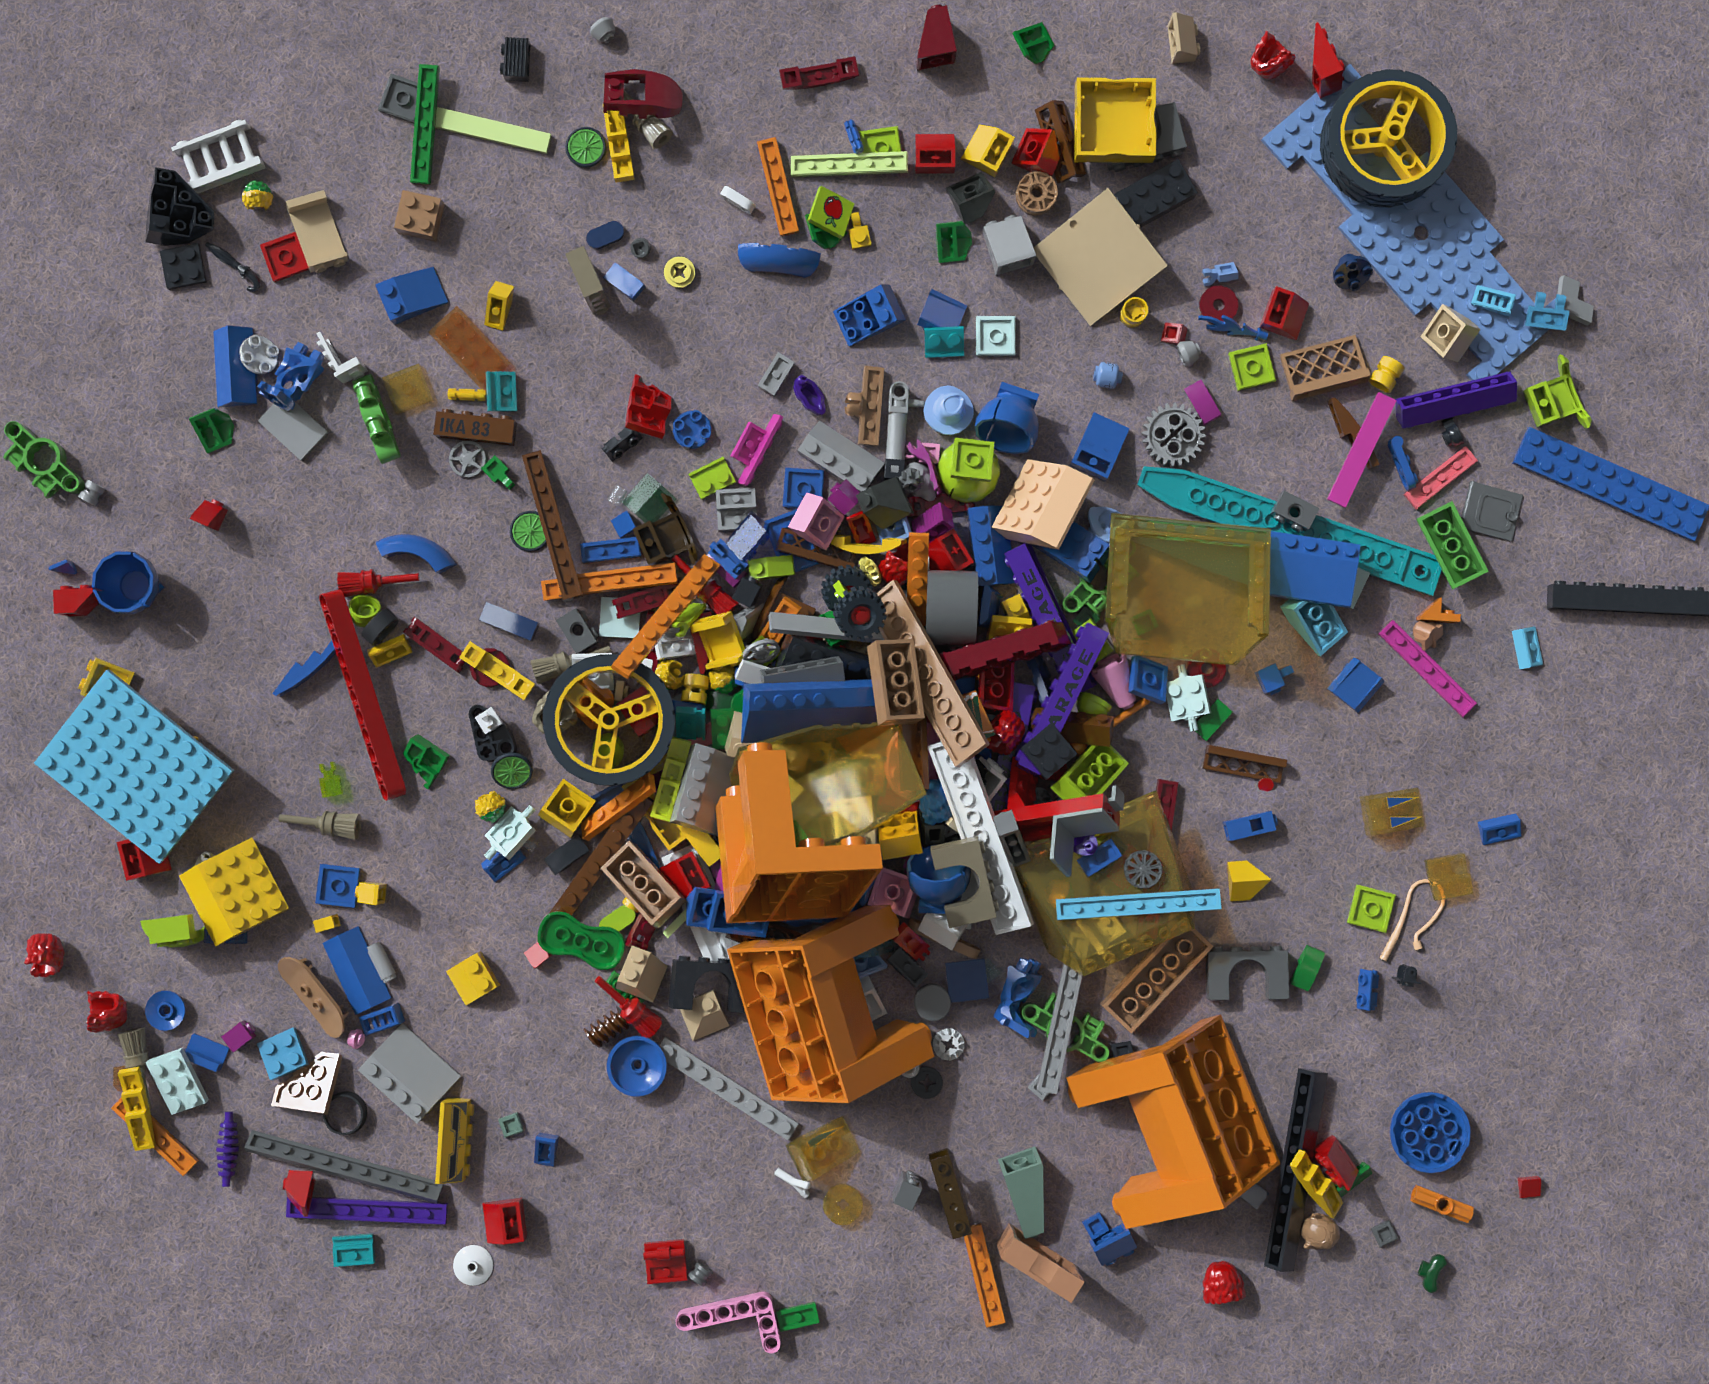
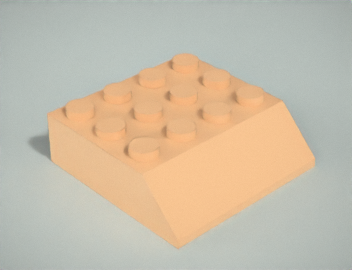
(1042, 504)

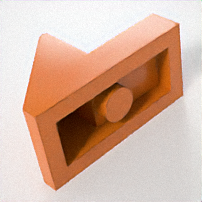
(1434, 614)

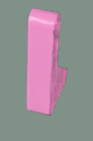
(735, 1313)

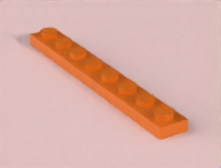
(664, 617)

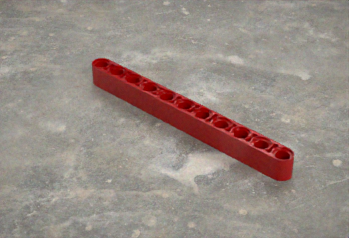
(362, 694)

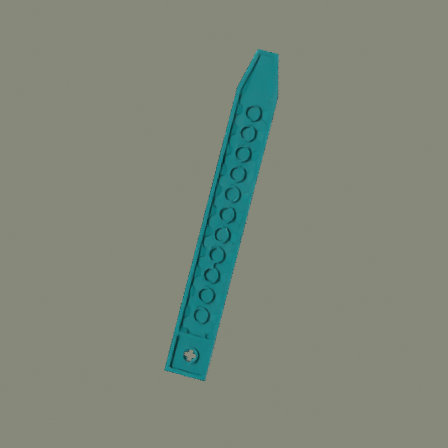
(1239, 507)

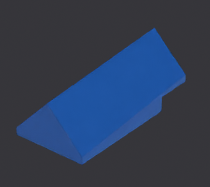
(233, 380)
(707, 910)

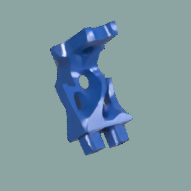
(302, 374)
(1018, 986)

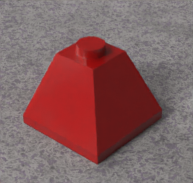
(1037, 151)

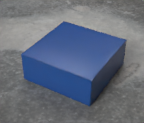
(1095, 1225)

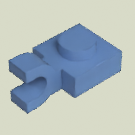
(1222, 272)

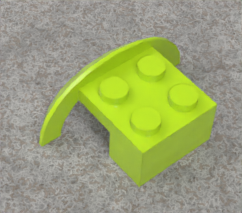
(1556, 398)
(172, 931)

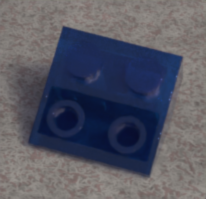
(748, 537)

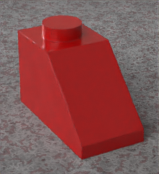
(210, 514)
(299, 1189)

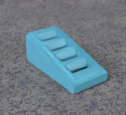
(1491, 307)

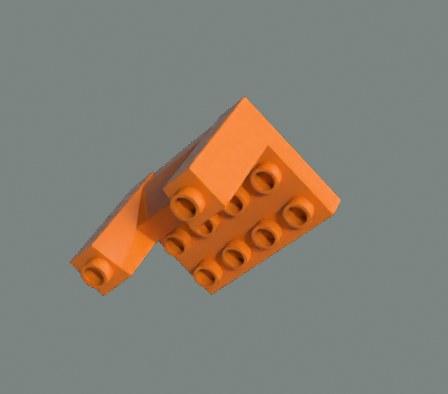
(759, 858)
(814, 1016)
(1194, 1121)

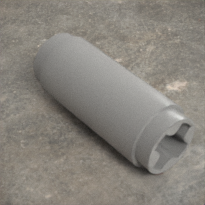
(381, 962)

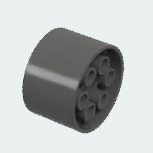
(952, 607)

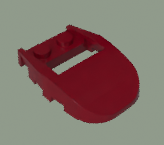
(662, 94)

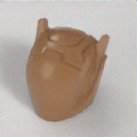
(1320, 1232)

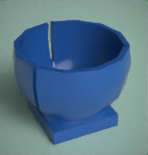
(1012, 418)
(126, 582)
(933, 885)

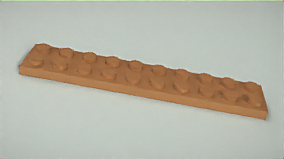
(939, 693)

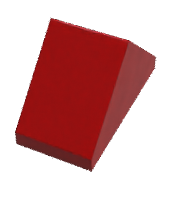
(860, 528)

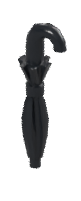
(244, 271)

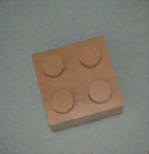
(419, 215)

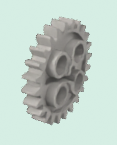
(1161, 422)

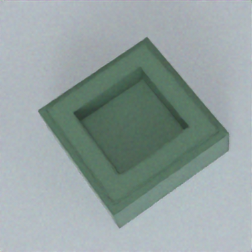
(511, 1125)

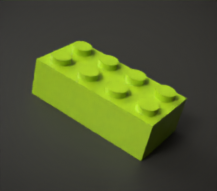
(1090, 773)

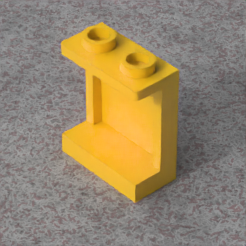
(720, 640)

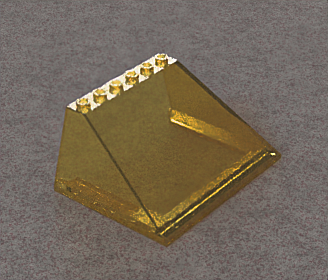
(1187, 588)
(1099, 942)

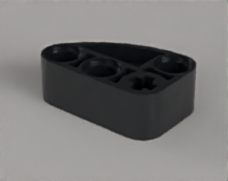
(494, 739)

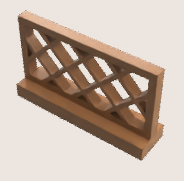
(1330, 383)

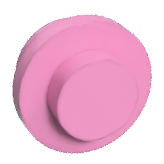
(356, 1038)

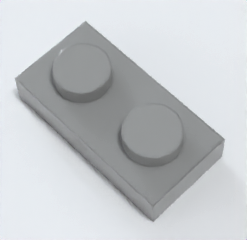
(776, 374)

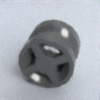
(700, 1273)

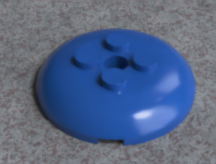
(1448, 1137)

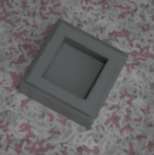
(1384, 1233)

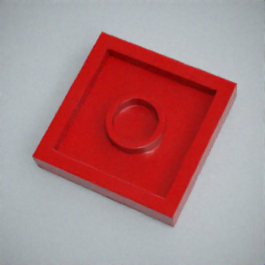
(284, 257)

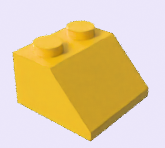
(566, 808)
(473, 978)

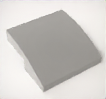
(734, 506)

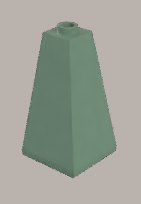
(1025, 1185)

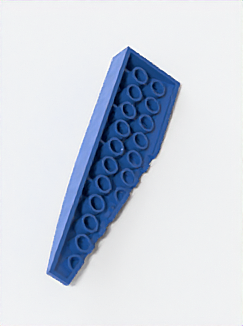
(791, 706)

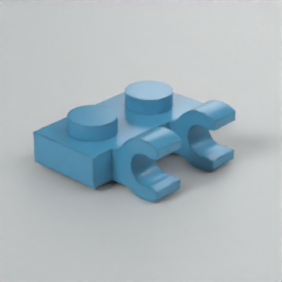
(1547, 317)

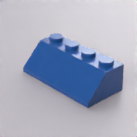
(988, 547)

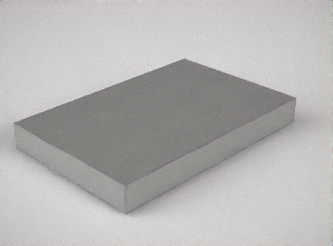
(294, 429)

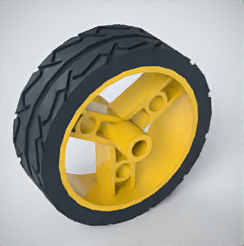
(1409, 93)
(601, 771)

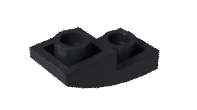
(566, 854)

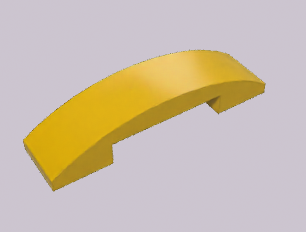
(844, 543)
(497, 670)

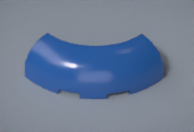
(778, 259)
(418, 546)

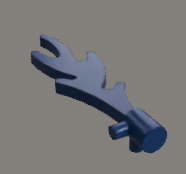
(1232, 327)

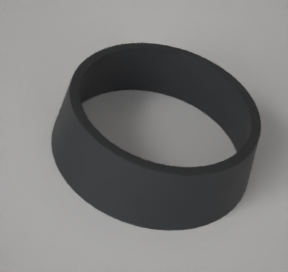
(363, 1108)

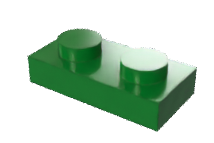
(797, 1316)

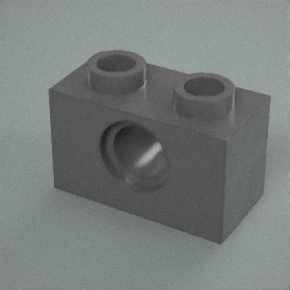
(1305, 510)
(569, 622)

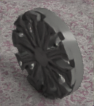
(1142, 869)

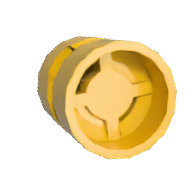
(1134, 312)
(1387, 372)
(698, 683)

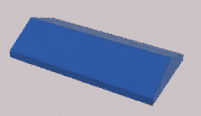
(356, 970)

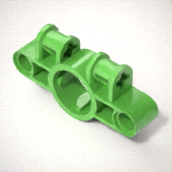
(376, 419)
(22, 455)
(1085, 595)
(1083, 1042)

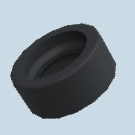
(380, 627)

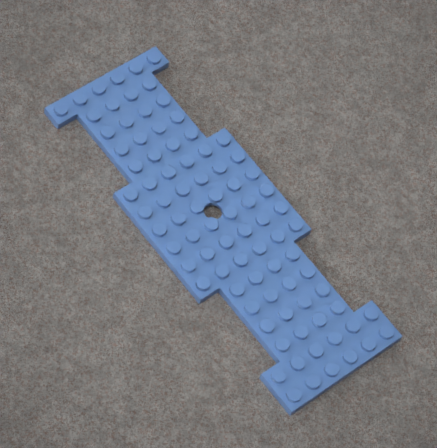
(1418, 271)

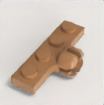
(867, 405)

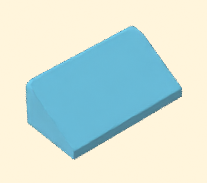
(1527, 647)

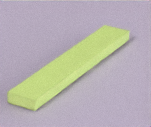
(492, 130)
(849, 164)

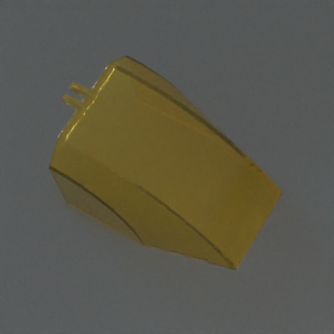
(845, 778)

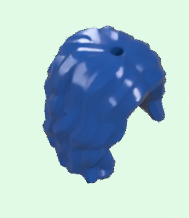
(934, 804)

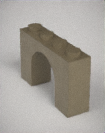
(588, 281)
(967, 853)

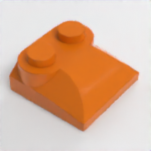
(604, 695)

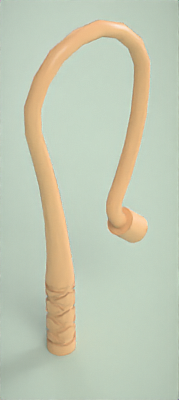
(1395, 935)

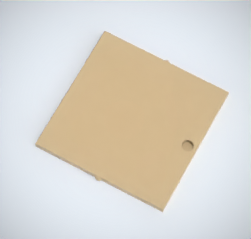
(1099, 257)

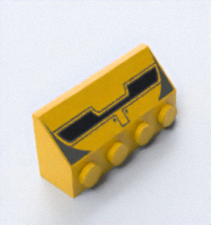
(453, 1140)

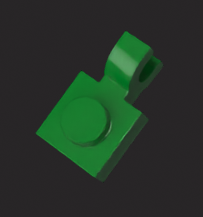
(497, 471)

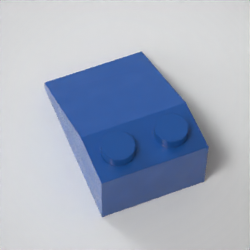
(411, 294)

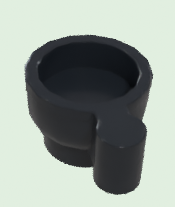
(1452, 434)

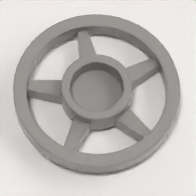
(467, 458)
(761, 651)

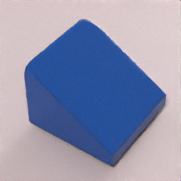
(623, 524)

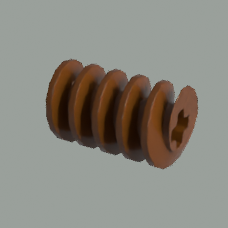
(606, 1028)

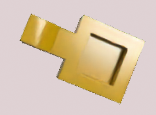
(858, 234)

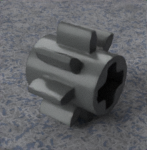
(911, 480)

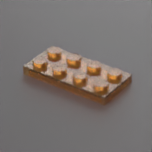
(468, 346)

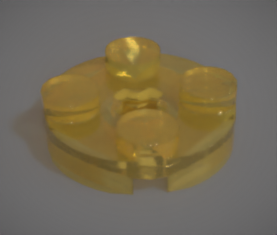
(834, 1211)

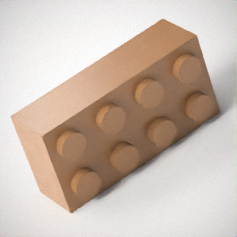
(895, 682)
(643, 884)

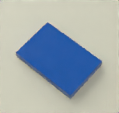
(775, 527)

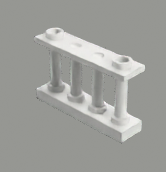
(233, 170)

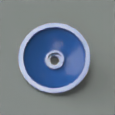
(635, 1080)

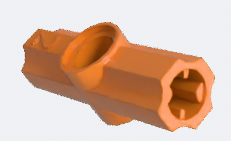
(1452, 1208)

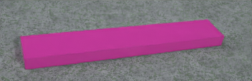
(1361, 450)
(1427, 668)

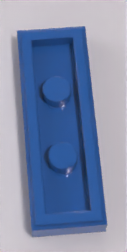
(610, 550)

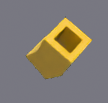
(326, 923)

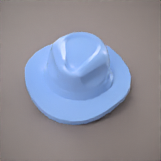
(948, 410)
(1100, 522)

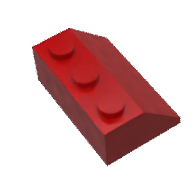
(997, 689)

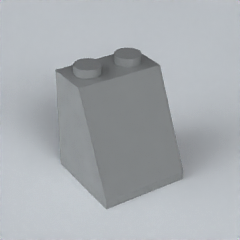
(1008, 244)

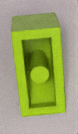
(771, 567)

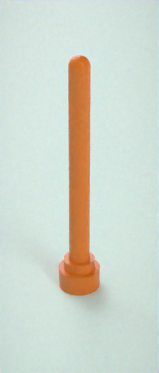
(1080, 748)

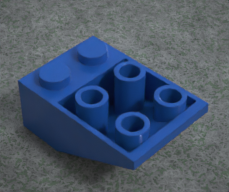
(869, 314)
(1099, 447)

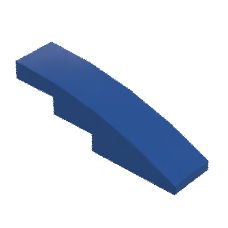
(300, 673)

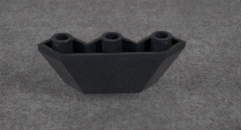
(175, 211)

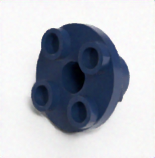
(1352, 272)

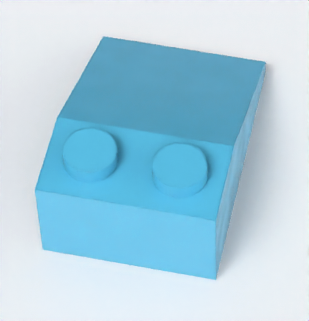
(1315, 623)

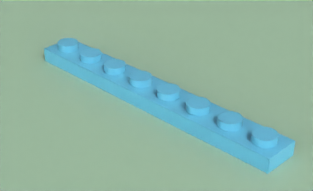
(1138, 904)

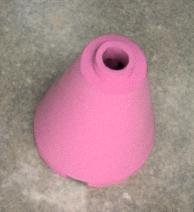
(1114, 677)

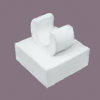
(488, 720)

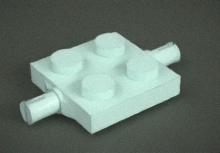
(1187, 698)
(510, 833)

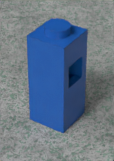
(1250, 825)

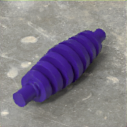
(227, 1149)

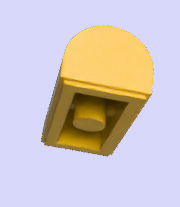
(389, 650)

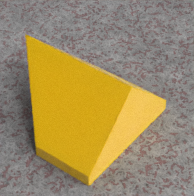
(1245, 880)

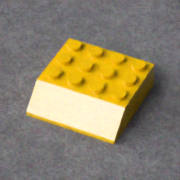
(233, 891)

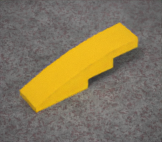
(619, 146)
(702, 843)
(137, 1109)
(1317, 1186)

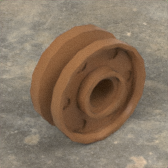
(1036, 181)

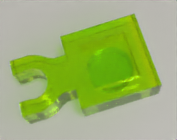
(331, 783)

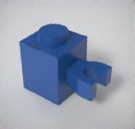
(1271, 678)

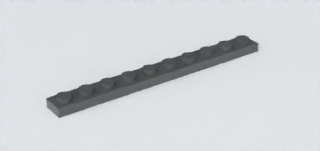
(343, 1166)

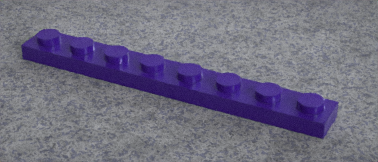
(372, 1210)

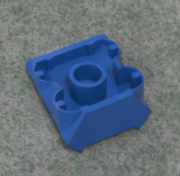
(941, 311)
(989, 605)
(1356, 684)

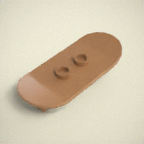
(313, 995)

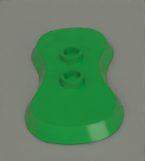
(565, 935)

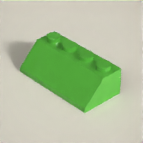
(1452, 545)

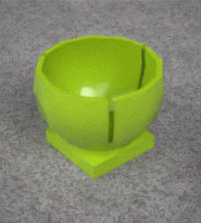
(968, 468)

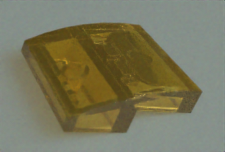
(1448, 876)

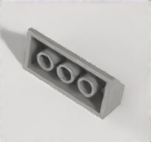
(840, 457)

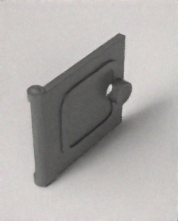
(1487, 509)

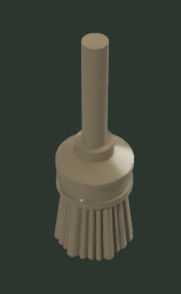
(653, 129)
(554, 666)
(329, 823)
(135, 1051)

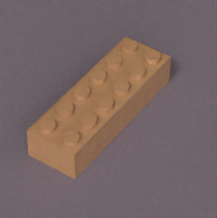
(1155, 978)

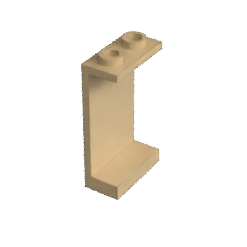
(316, 231)

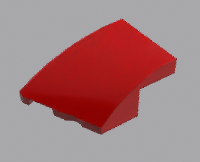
(647, 409)

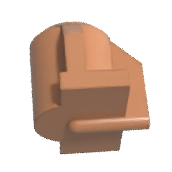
(1427, 633)

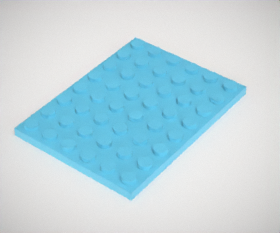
(134, 766)

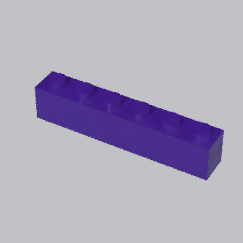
(1456, 400)

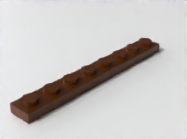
(552, 526)
(603, 852)

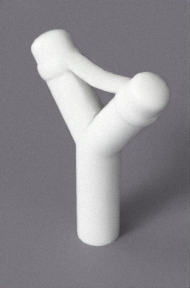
(800, 1185)

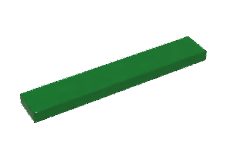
(424, 124)

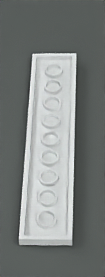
(975, 818)

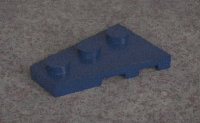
(1041, 676)

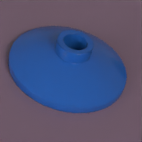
(155, 1010)

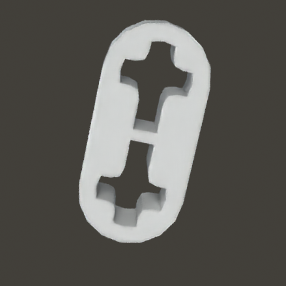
(737, 200)

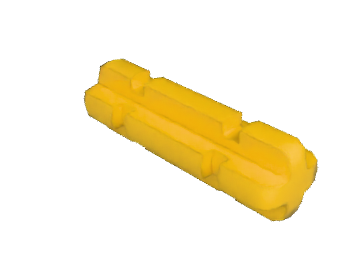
(467, 394)

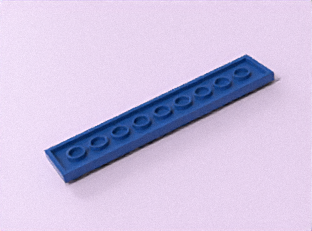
(1611, 484)

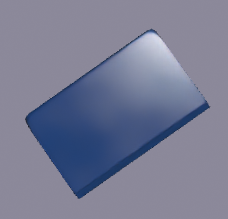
(1500, 829)
(500, 865)

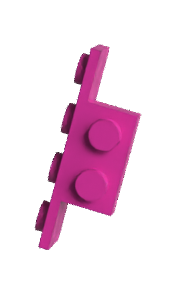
(753, 445)

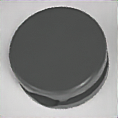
(932, 1002)

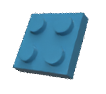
(282, 1054)

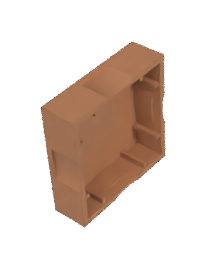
(1040, 1263)

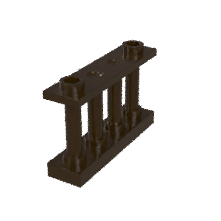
(949, 1193)

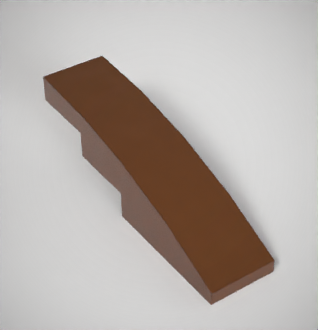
(1348, 427)

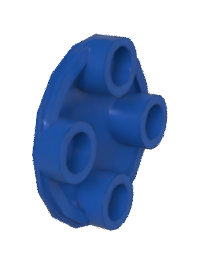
(692, 429)

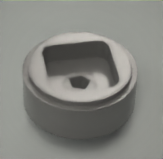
(640, 247)

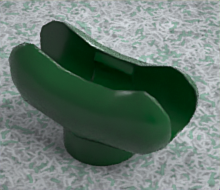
(1430, 1272)

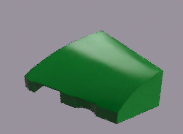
(425, 758)

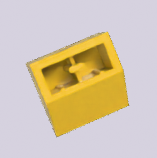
(988, 149)
(900, 836)

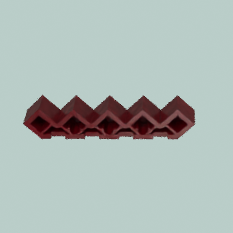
(1005, 649)

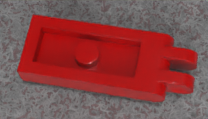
(911, 942)

